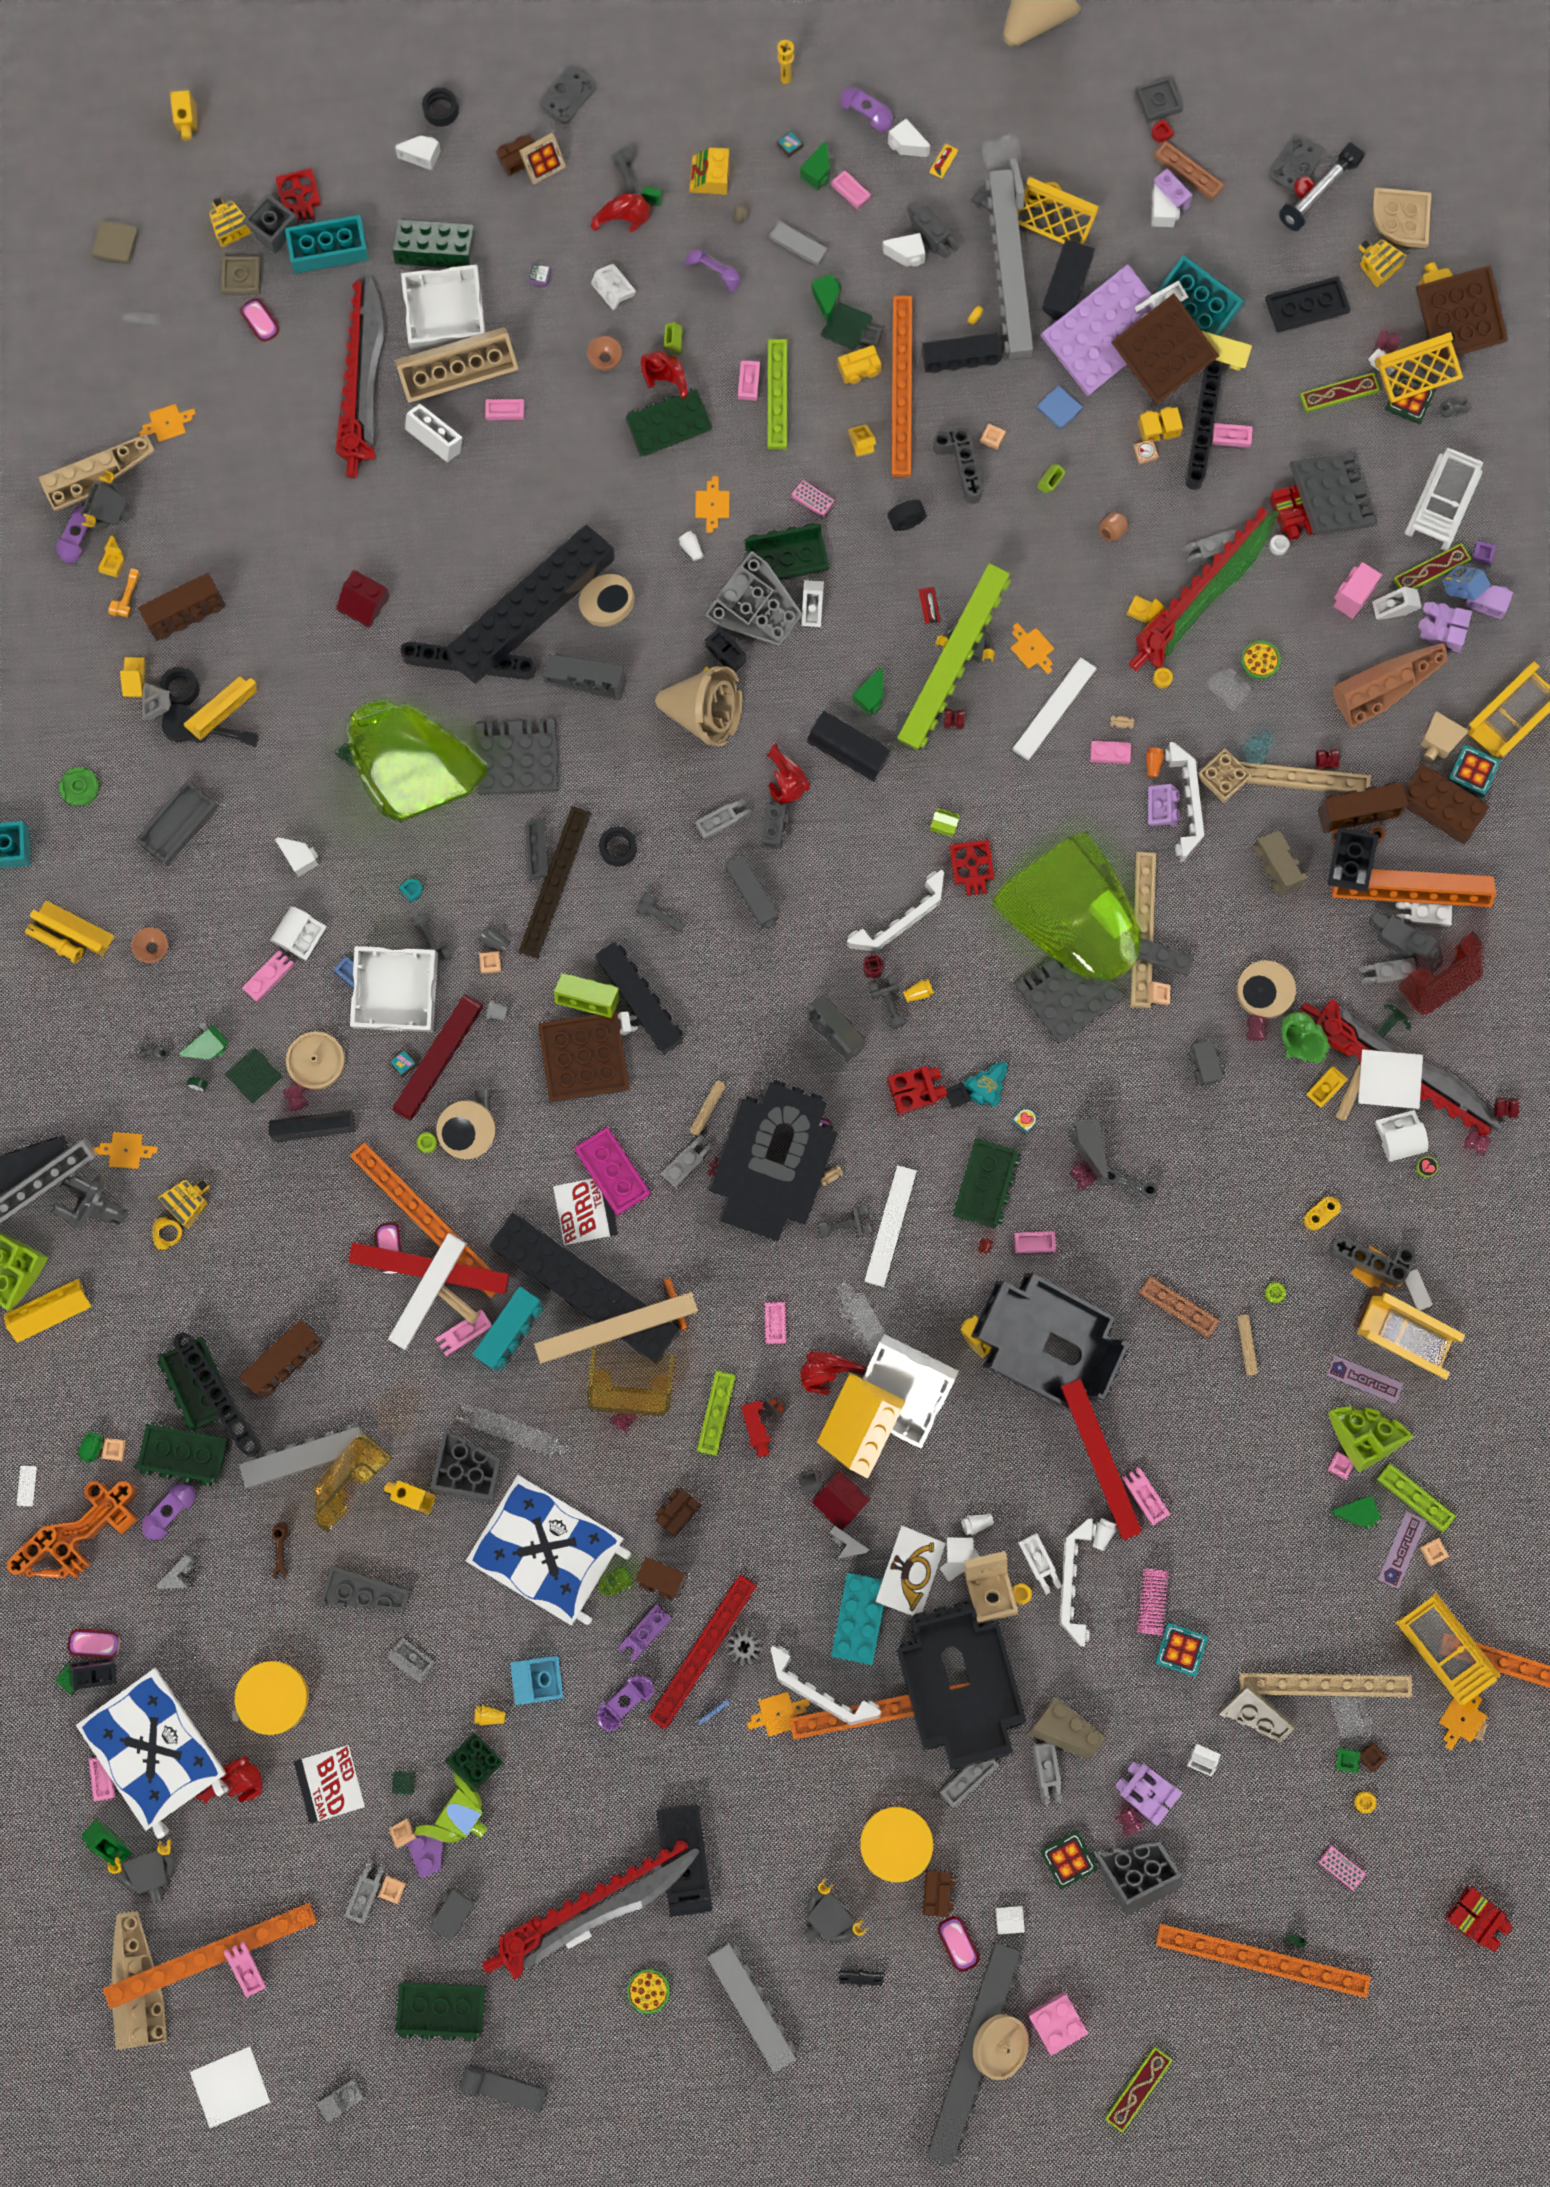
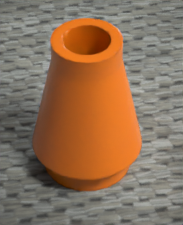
(1154, 761)

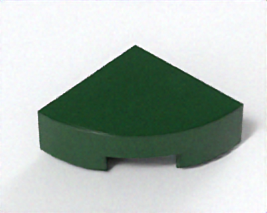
(1294, 1939)

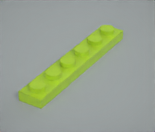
(777, 394)

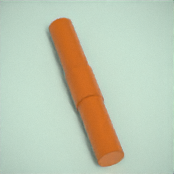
(672, 1294)

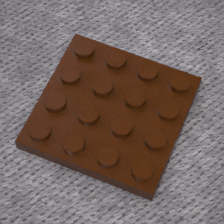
(1465, 307)
(1165, 349)
(583, 1057)

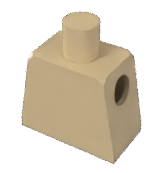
(1441, 737)

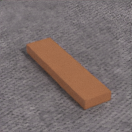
(1188, 170)
(1179, 1307)

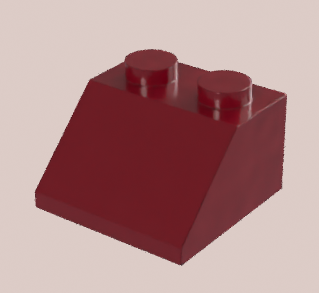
(362, 598)
(840, 1501)

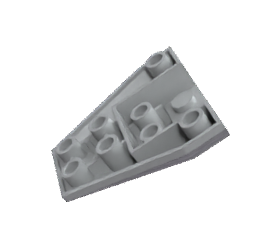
(767, 608)

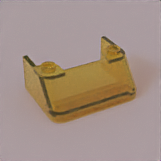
(607, 1398)

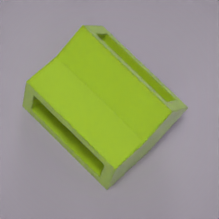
(673, 338)
(1055, 469)
(944, 822)

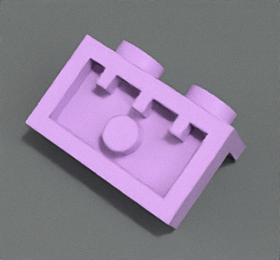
(1173, 189)
(1163, 805)

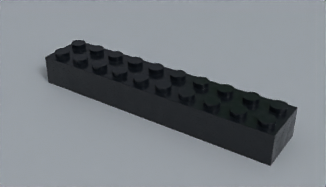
(530, 604)
(577, 1283)

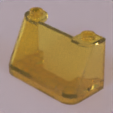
(360, 1461)

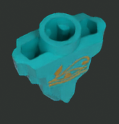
(987, 1085)

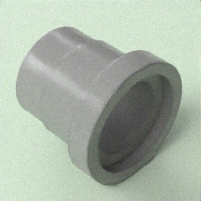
(496, 1011)

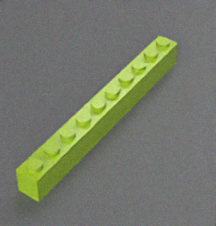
(952, 659)

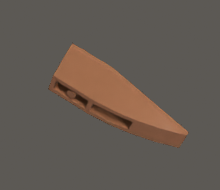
(1386, 683)

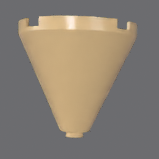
(1033, 17)
(705, 704)

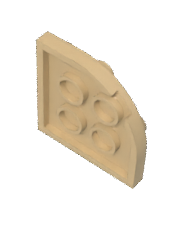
(1402, 216)

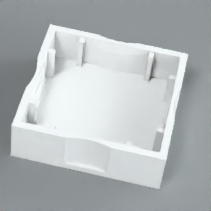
(442, 306)
(394, 989)
(914, 1378)

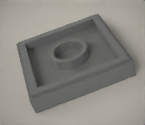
(1159, 99)

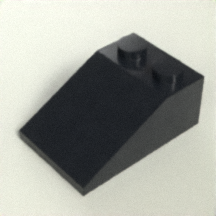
(1352, 860)

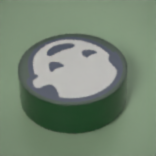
(197, 1084)

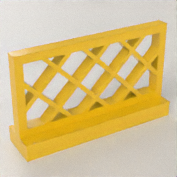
(1066, 200)
(1409, 354)

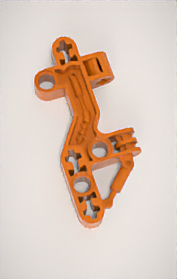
(105, 1510)

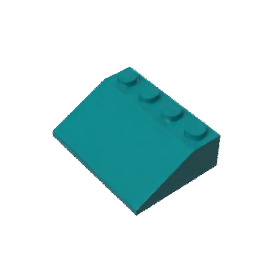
(1208, 300)

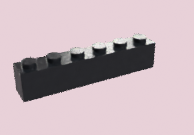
(638, 998)

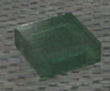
(403, 1783)

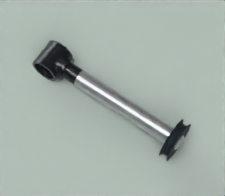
(1349, 158)

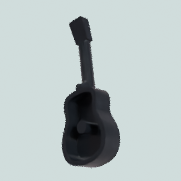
(174, 728)

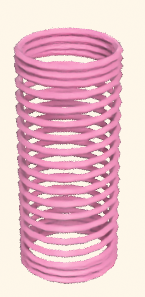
(1145, 1608)

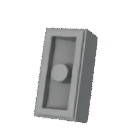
(411, 1660)

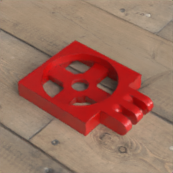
(301, 207)
(974, 880)

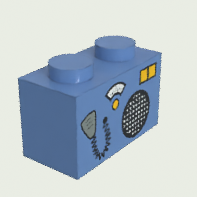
(1466, 582)

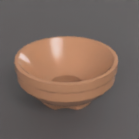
(601, 346)
(143, 939)

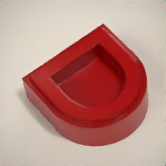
(1162, 131)
(1303, 186)

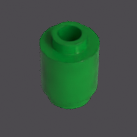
(90, 1447)

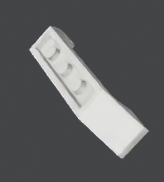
(1178, 757)
(862, 941)
(1077, 1631)
(865, 1712)

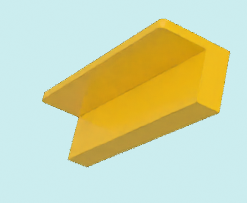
(221, 707)
(73, 928)
(46, 1311)

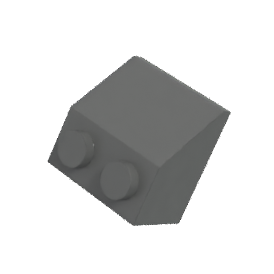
(269, 222)

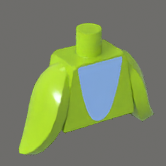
(458, 1816)

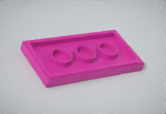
(612, 1171)

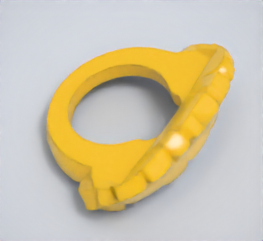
(159, 1224)

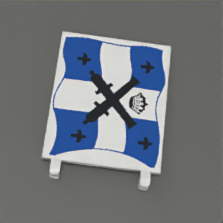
(545, 1550)
(151, 1751)

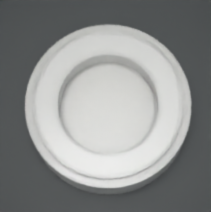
(1279, 544)

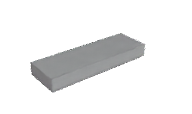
(1018, 186)
(798, 243)
(967, 1781)

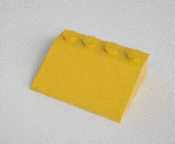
(860, 1424)

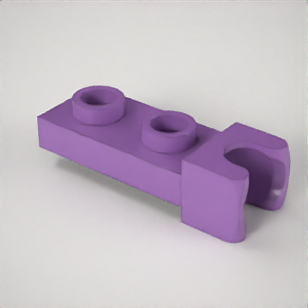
(646, 1632)

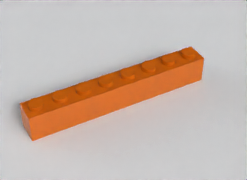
(1425, 888)

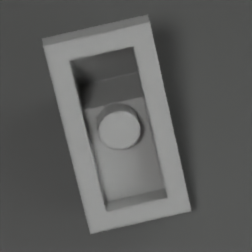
(852, 1546)
(173, 1579)
(340, 2100)

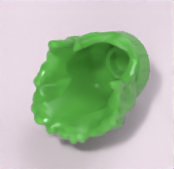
(1304, 1038)

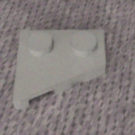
(154, 701)

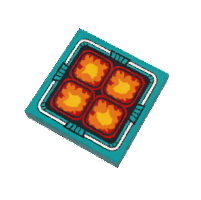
(1474, 770)
(1181, 1650)

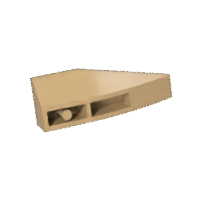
(75, 481)
(141, 2019)

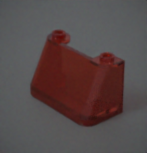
(1430, 992)

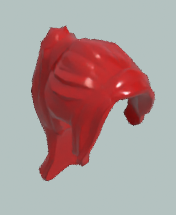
(625, 207)
(663, 368)
(790, 779)
(819, 1369)
(240, 1777)

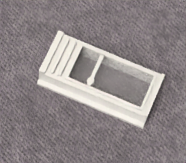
(1446, 497)

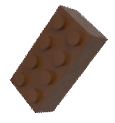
(182, 607)
(1444, 804)
(1363, 807)
(281, 1359)
(662, 1578)

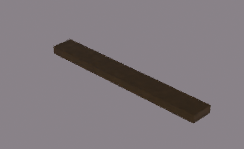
(554, 882)

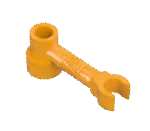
(121, 607)

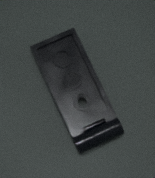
(692, 1892)

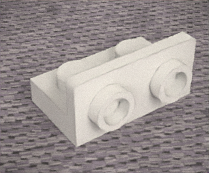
(612, 285)

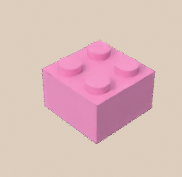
(1356, 589)
(1057, 2023)

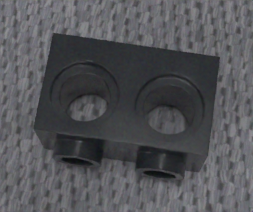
(725, 650)
(92, 1674)

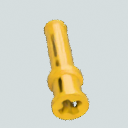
(785, 58)
(62, 946)

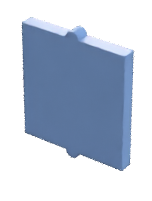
(1059, 407)
(713, 1712)

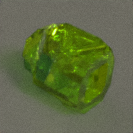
(615, 1582)

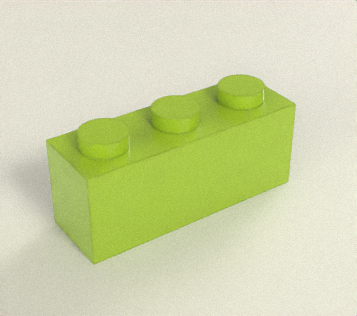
(586, 995)

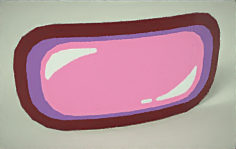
(259, 320)
(388, 1237)
(94, 1643)
(958, 1943)

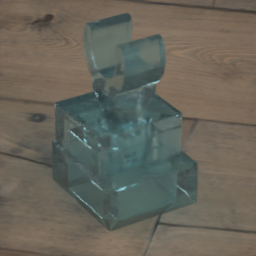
(1257, 748)

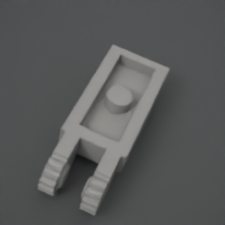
(1209, 546)
(721, 819)
(1388, 971)
(685, 1163)
(1047, 1771)
(364, 1894)

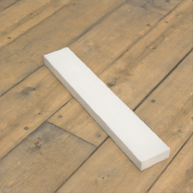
(1054, 709)
(890, 1226)
(427, 1291)

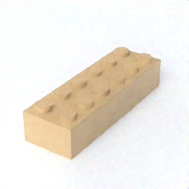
(456, 364)

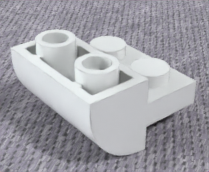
(298, 933)
(1402, 1135)

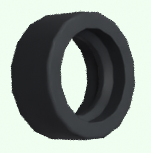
(437, 94)
(906, 515)
(176, 672)
(615, 831)

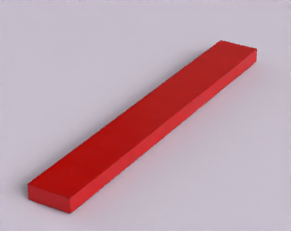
(418, 1265)
(1101, 1459)
(702, 1651)

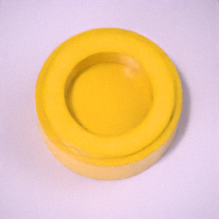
(975, 315)
(1162, 678)
(1022, 1593)
(1365, 1802)

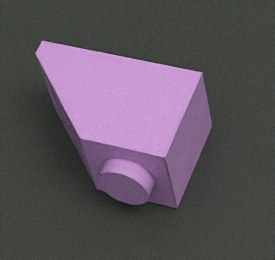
(1492, 601)

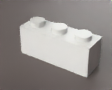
(433, 432)

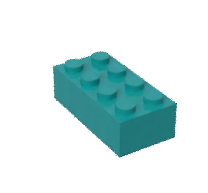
(327, 244)
(14, 845)
(508, 1330)
(858, 1620)

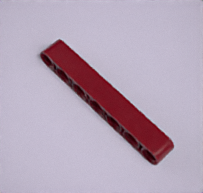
(437, 1057)

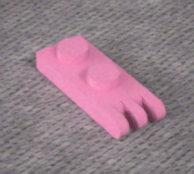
(268, 976)
(464, 1333)
(1146, 1497)
(245, 1970)

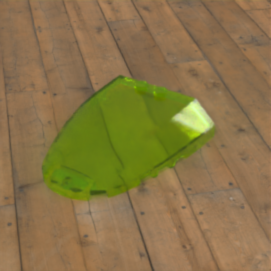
(409, 760)
(1074, 910)

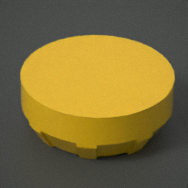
(271, 1698)
(896, 1844)

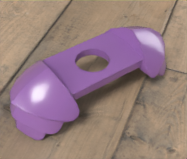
(879, 114)
(728, 274)
(68, 545)
(179, 1496)
(610, 1713)

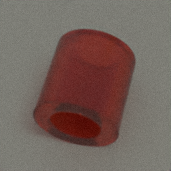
(985, 1245)

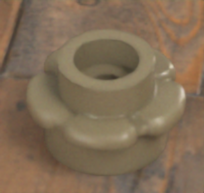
(740, 214)

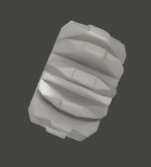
(750, 1650)

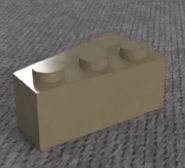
(1279, 863)
(1066, 1730)

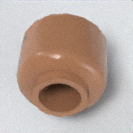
(1113, 526)

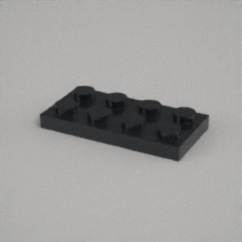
(1307, 304)

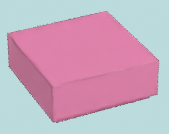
(1340, 1465)

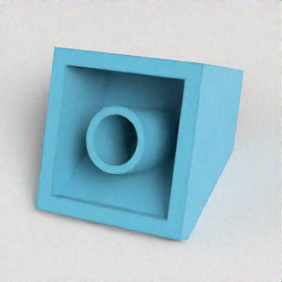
(536, 1680)

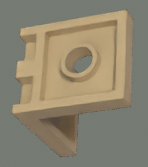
(989, 1576)

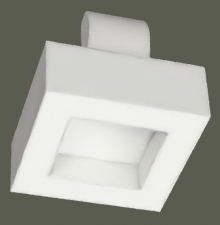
(624, 1020)

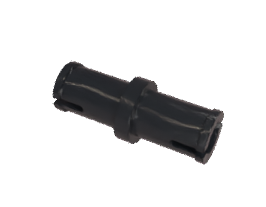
(860, 1977)

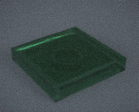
(846, 326)
(254, 1075)

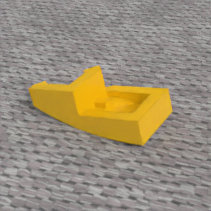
(112, 560)

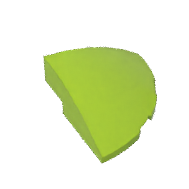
(18, 1269)
(1367, 1435)

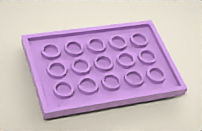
(1086, 332)

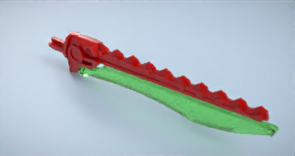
(1162, 633)

